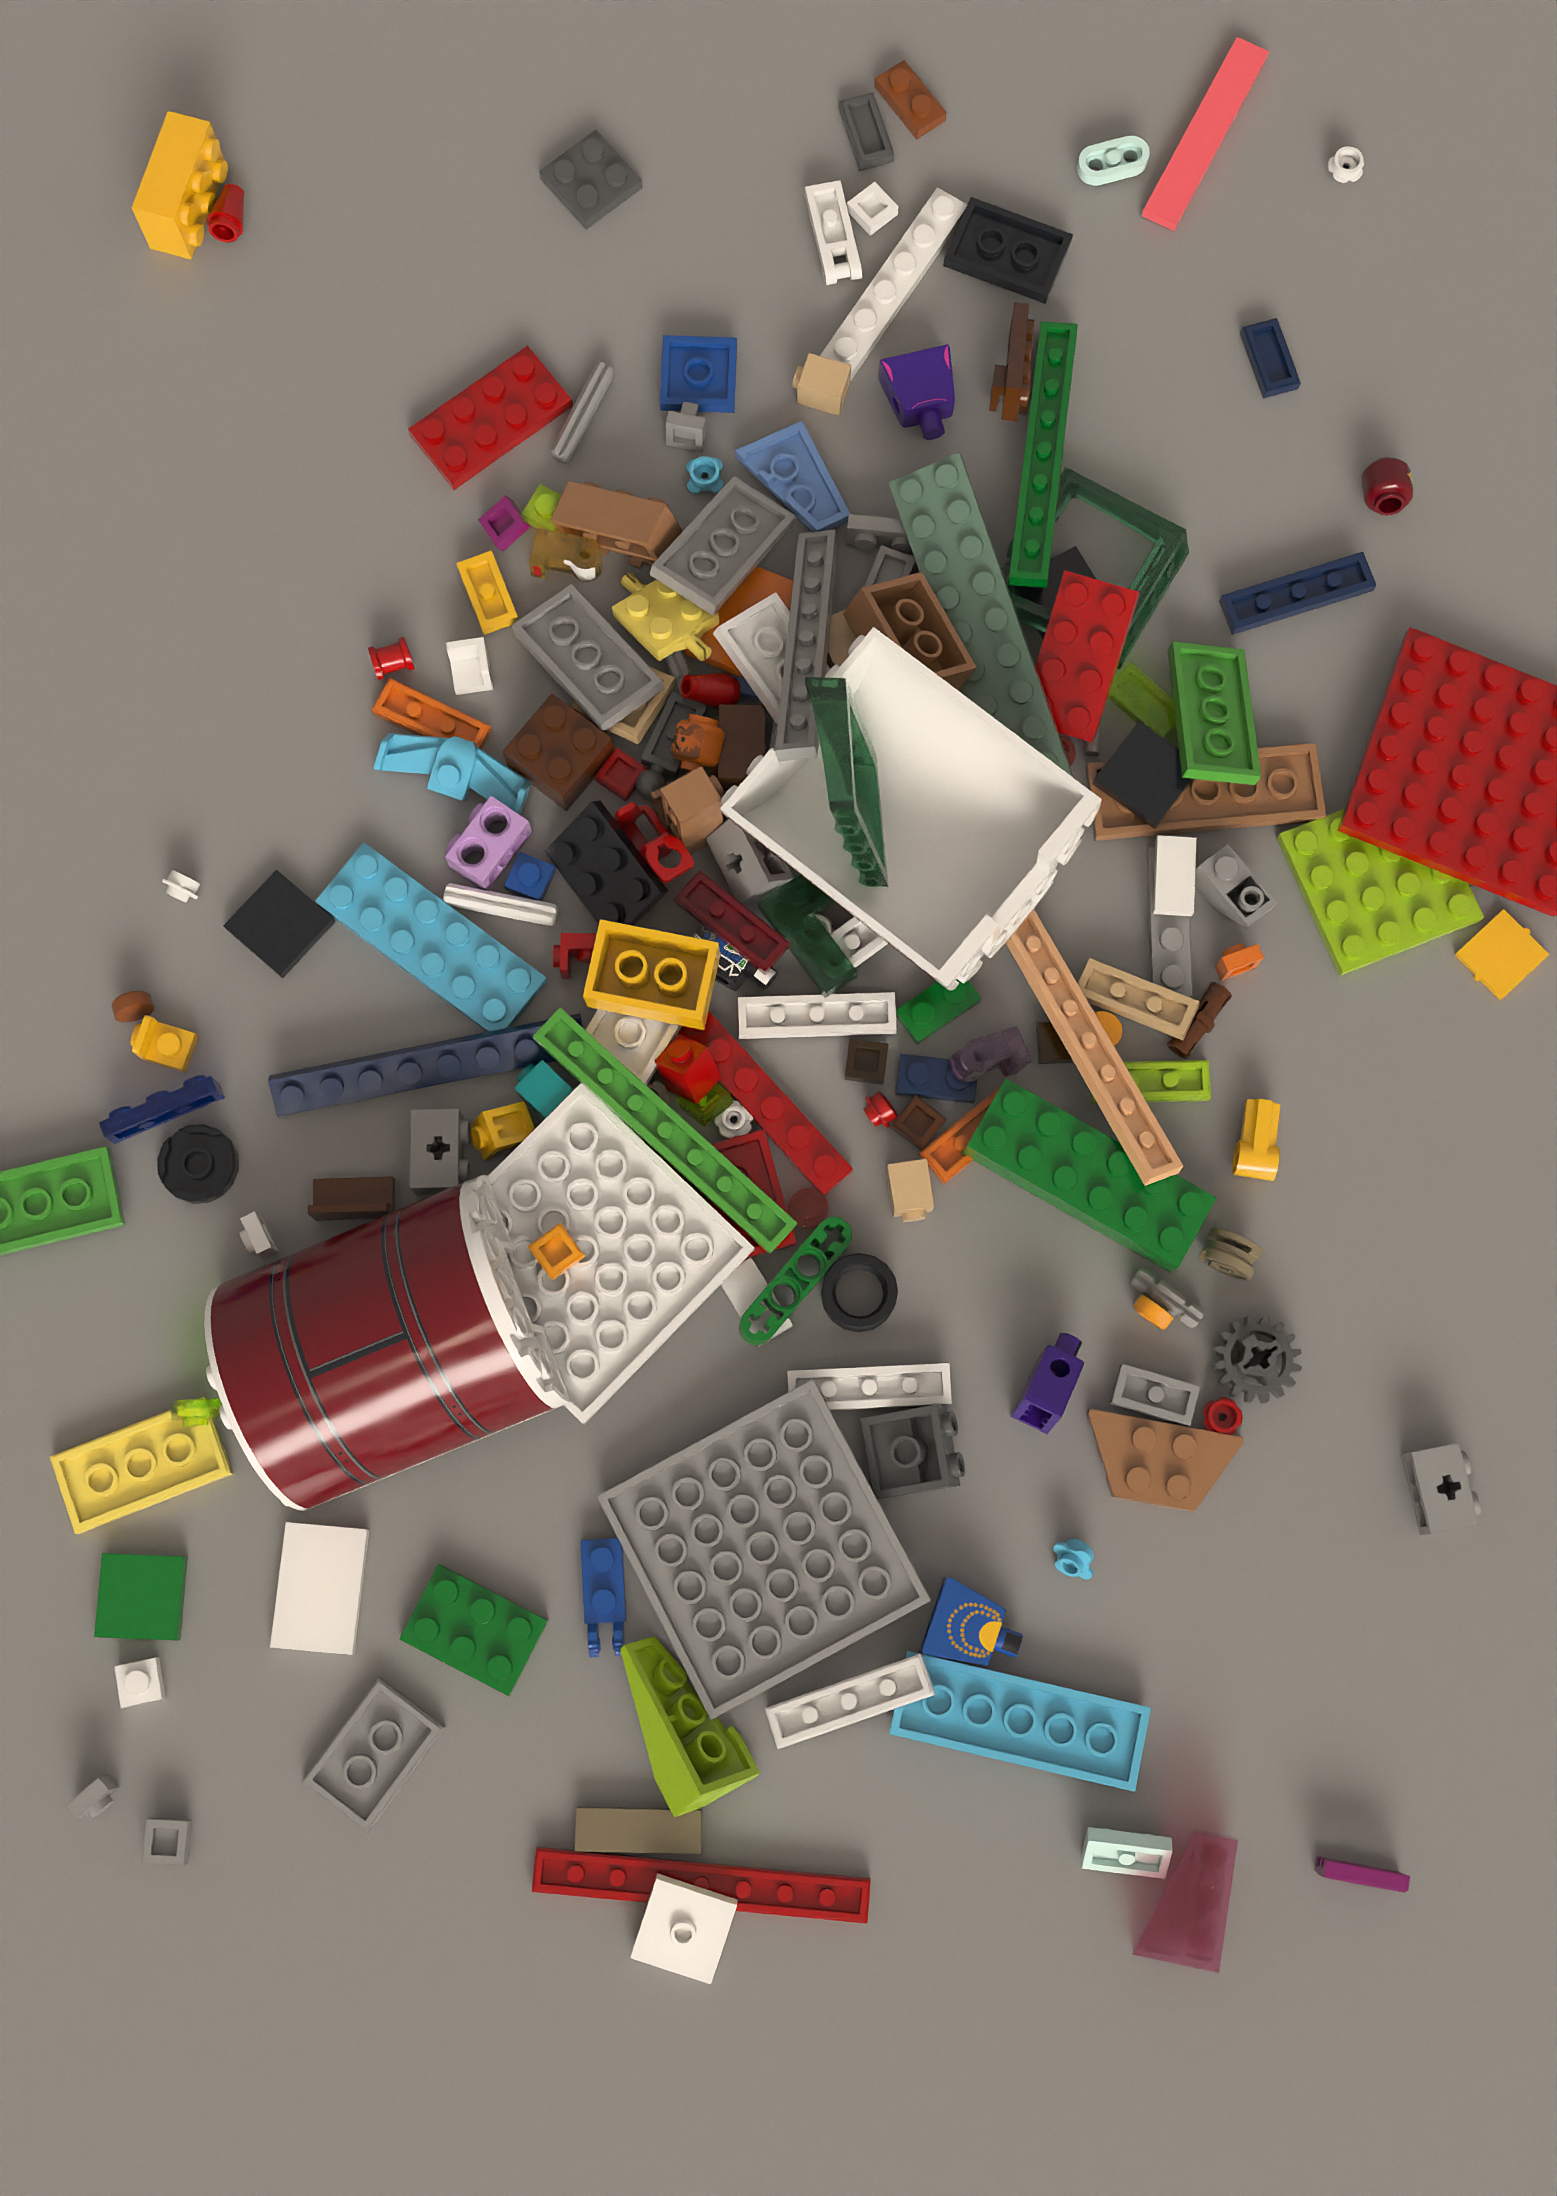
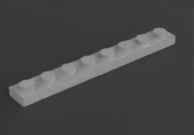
(806, 643)

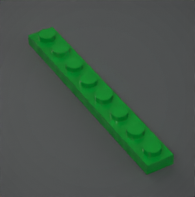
(1043, 455)

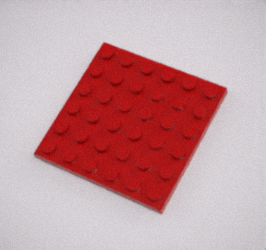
(1463, 772)

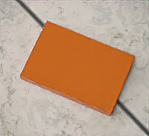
(754, 589)

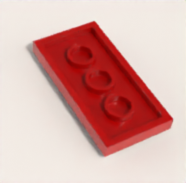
(490, 417)
(1083, 651)

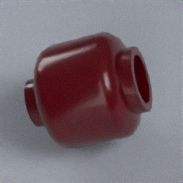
(1387, 486)

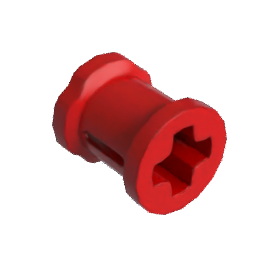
(391, 658)

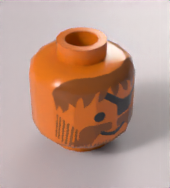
(697, 742)

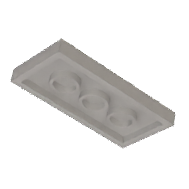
(722, 545)
(587, 657)

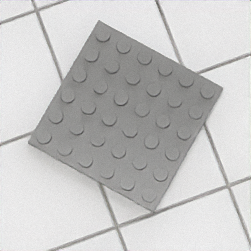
(763, 1549)

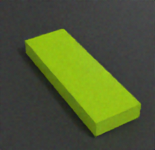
(1171, 1080)

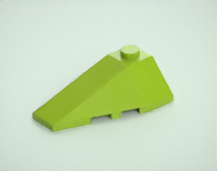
(688, 1752)

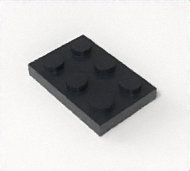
(1008, 250)
(605, 867)

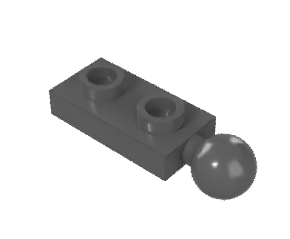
(658, 749)

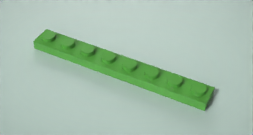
(665, 1130)

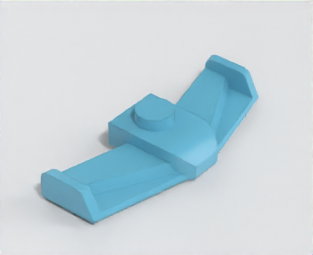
(453, 767)

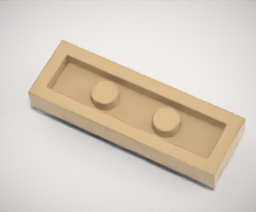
(1137, 999)

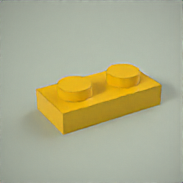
(487, 592)

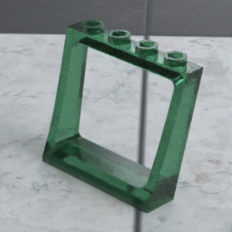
(1154, 575)
(850, 777)

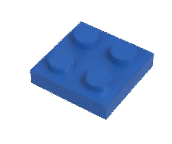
(699, 373)

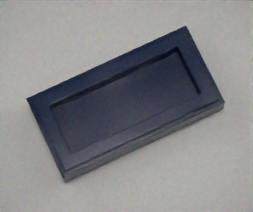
(1270, 358)

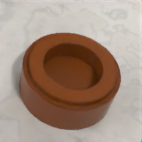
(132, 1006)

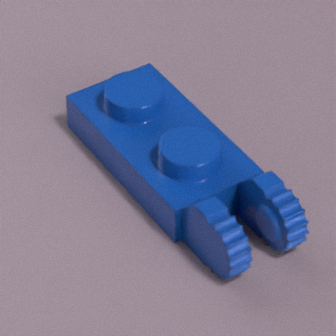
(603, 1591)

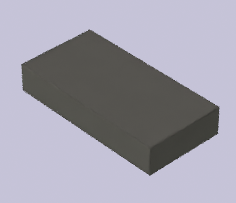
(866, 131)

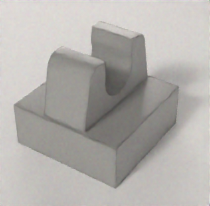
(685, 428)

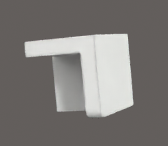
(470, 665)

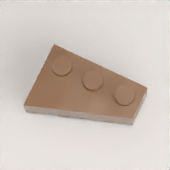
(617, 521)
(690, 807)

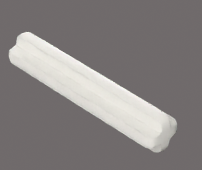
(500, 904)

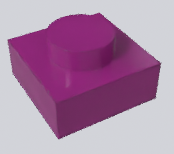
(504, 523)

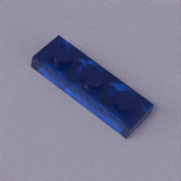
(161, 1108)

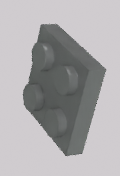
(590, 179)

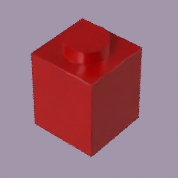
(687, 1069)

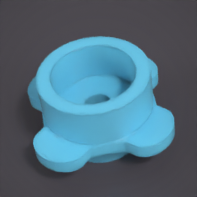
(704, 465)
(1074, 1558)

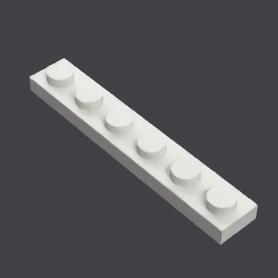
(895, 280)

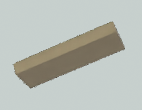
(637, 1830)

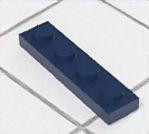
(1297, 593)

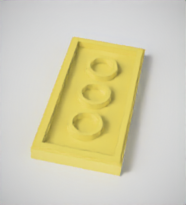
(137, 1468)

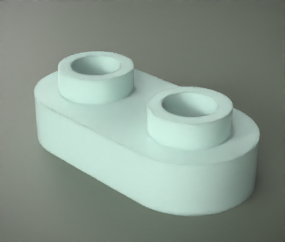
(1110, 160)

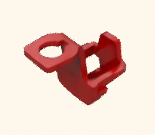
(656, 848)

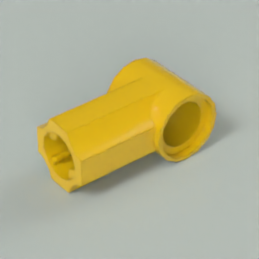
(1257, 1150)

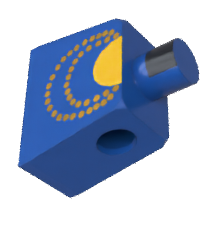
(967, 1627)

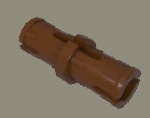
(1209, 1008)

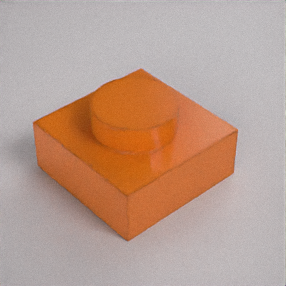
(1238, 960)

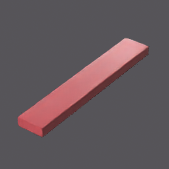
(1205, 134)

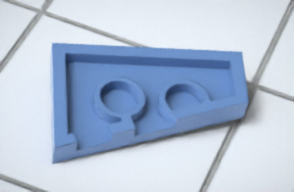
(797, 476)

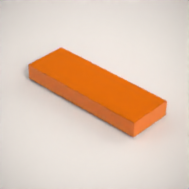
(426, 715)
(946, 1151)

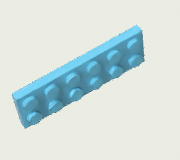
(431, 940)
(1027, 1723)

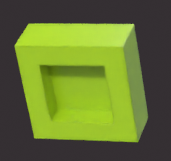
(541, 508)

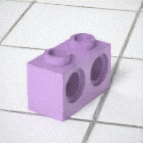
(497, 848)

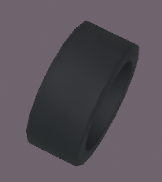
(884, 1275)

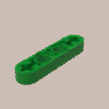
(795, 1280)

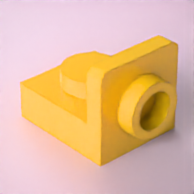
(163, 1044)
(501, 1129)

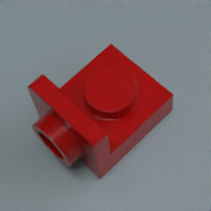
(573, 945)

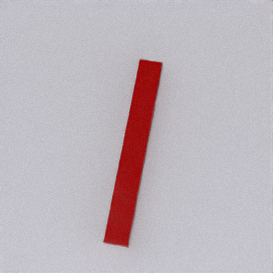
(754, 1887)

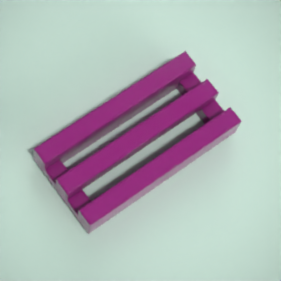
(1362, 1874)

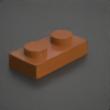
(910, 99)

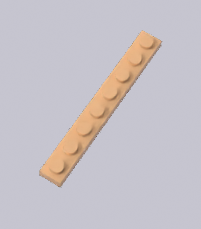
(1093, 1052)

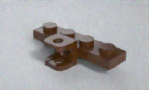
(1015, 378)

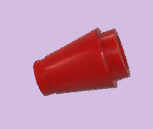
(227, 214)
(711, 689)

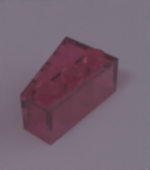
(1194, 1905)

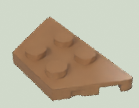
(1159, 1459)

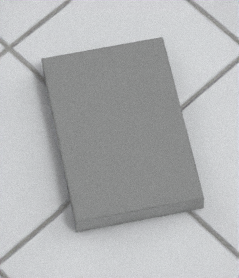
(373, 1754)

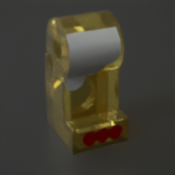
(565, 554)

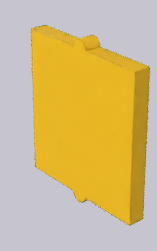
(1502, 954)

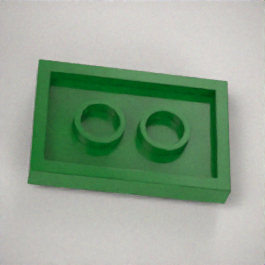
(473, 1630)

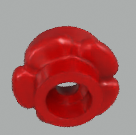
(879, 1110)
(1229, 1409)

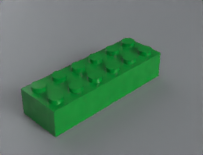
(1087, 1176)

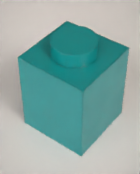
(542, 1088)

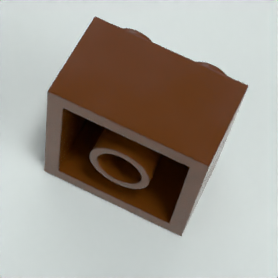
(558, 751)

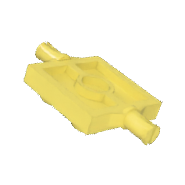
(663, 619)

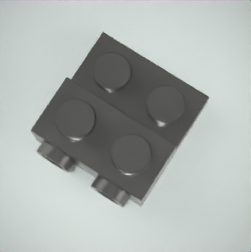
(912, 1451)

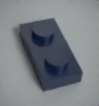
(932, 1080)

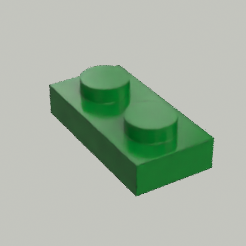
(936, 1009)

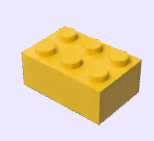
(180, 185)
(652, 974)

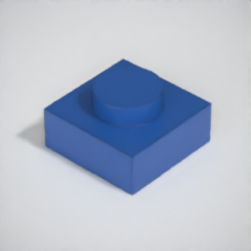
(530, 877)

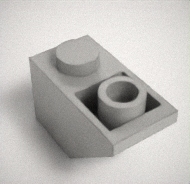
(1233, 887)

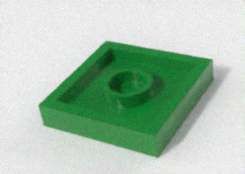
(141, 1597)

